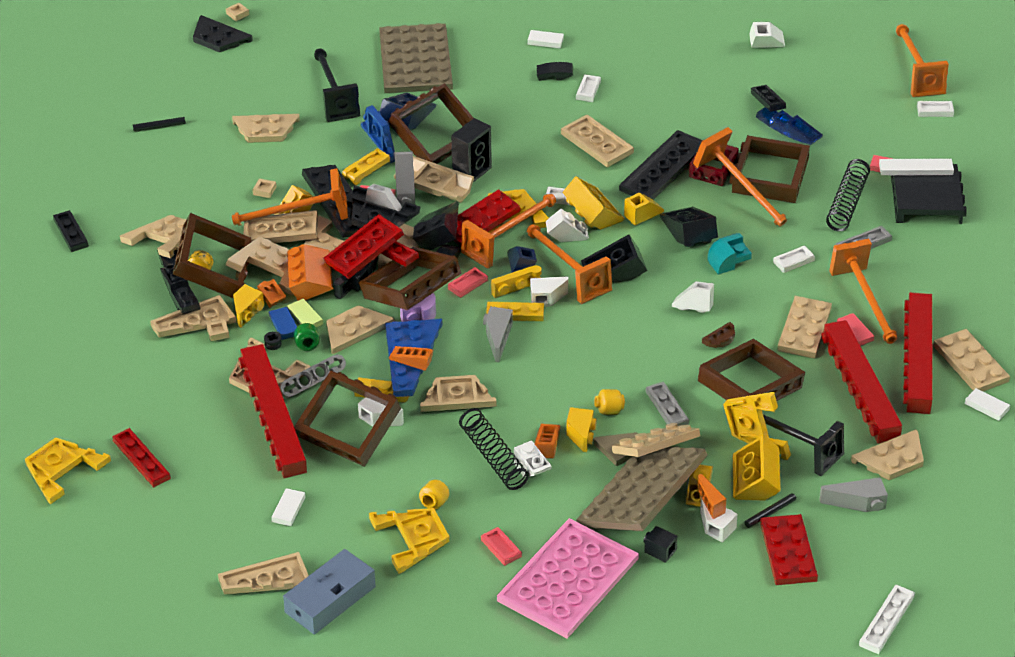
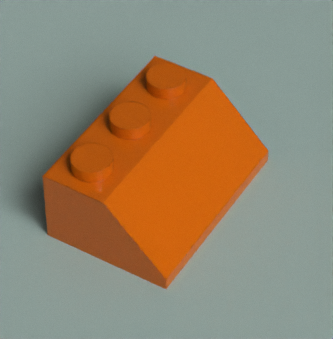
(308, 271)

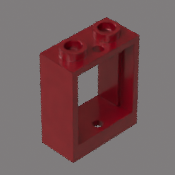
(714, 175)

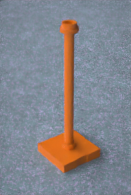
(926, 77)
(714, 148)
(336, 194)
(480, 244)
(854, 258)
(591, 279)

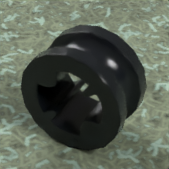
(272, 340)

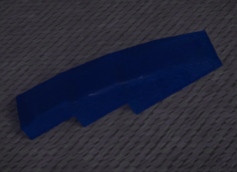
(789, 126)

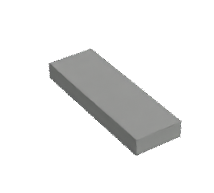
(877, 237)
(666, 404)

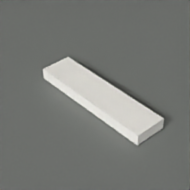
(916, 166)
(886, 619)

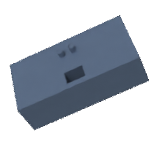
(329, 591)

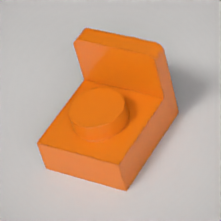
(271, 292)

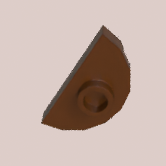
(721, 337)

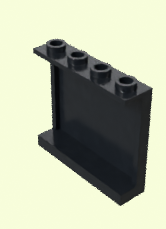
(928, 195)

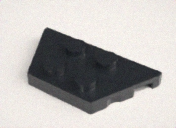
(218, 35)

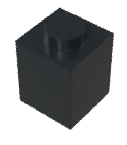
(660, 543)

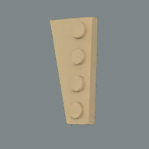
(176, 323)
(268, 575)

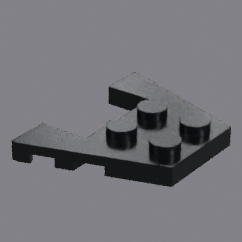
(365, 211)

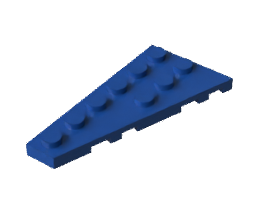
(409, 334)

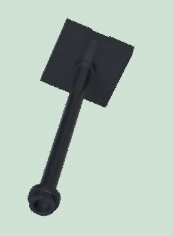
(339, 101)
(827, 448)

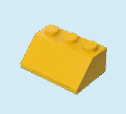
(591, 204)
(756, 470)

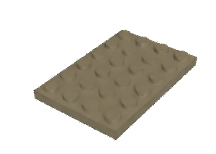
(415, 57)
(641, 489)

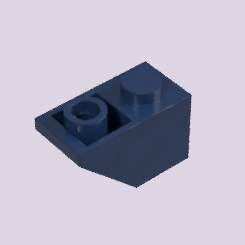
(521, 258)

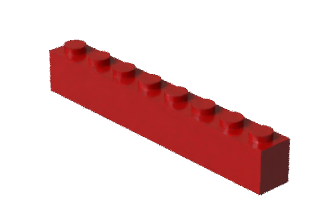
(918, 354)
(861, 381)
(273, 411)

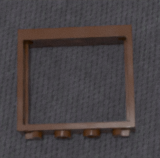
(453, 105)
(778, 148)
(443, 270)
(199, 274)
(790, 380)
(363, 454)

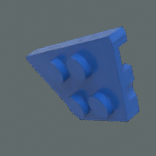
(378, 131)

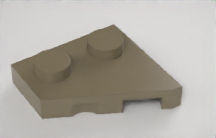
(605, 443)

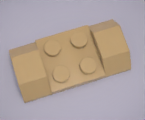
(441, 180)

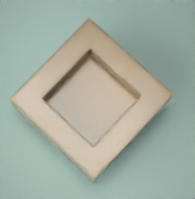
(237, 11)
(264, 188)
(217, 330)

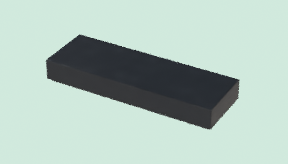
(768, 98)
(70, 231)

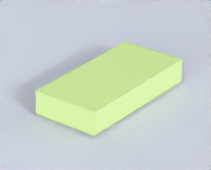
(304, 313)

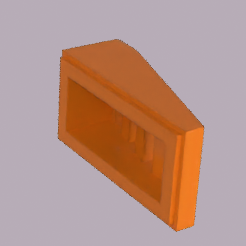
(412, 356)
(546, 440)
(712, 498)

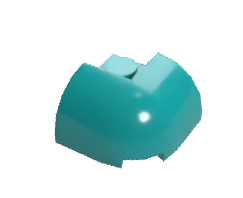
(728, 252)

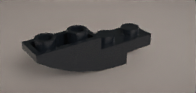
(344, 285)
(179, 291)

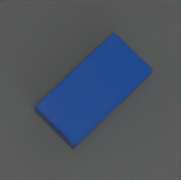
(283, 322)

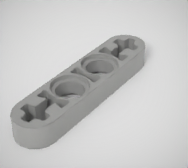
(311, 375)

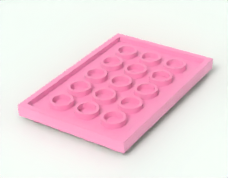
(567, 578)

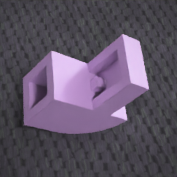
(421, 311)

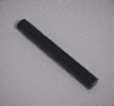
(161, 123)
(770, 510)

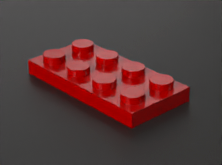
(488, 213)
(363, 246)
(788, 549)

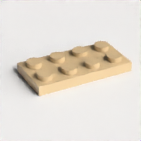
(597, 140)
(283, 227)
(804, 327)
(971, 360)
(655, 440)

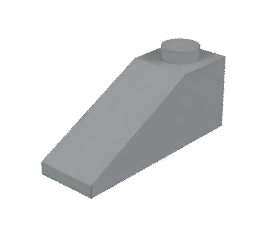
(405, 177)
(498, 327)
(856, 495)

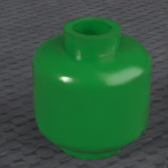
(306, 337)

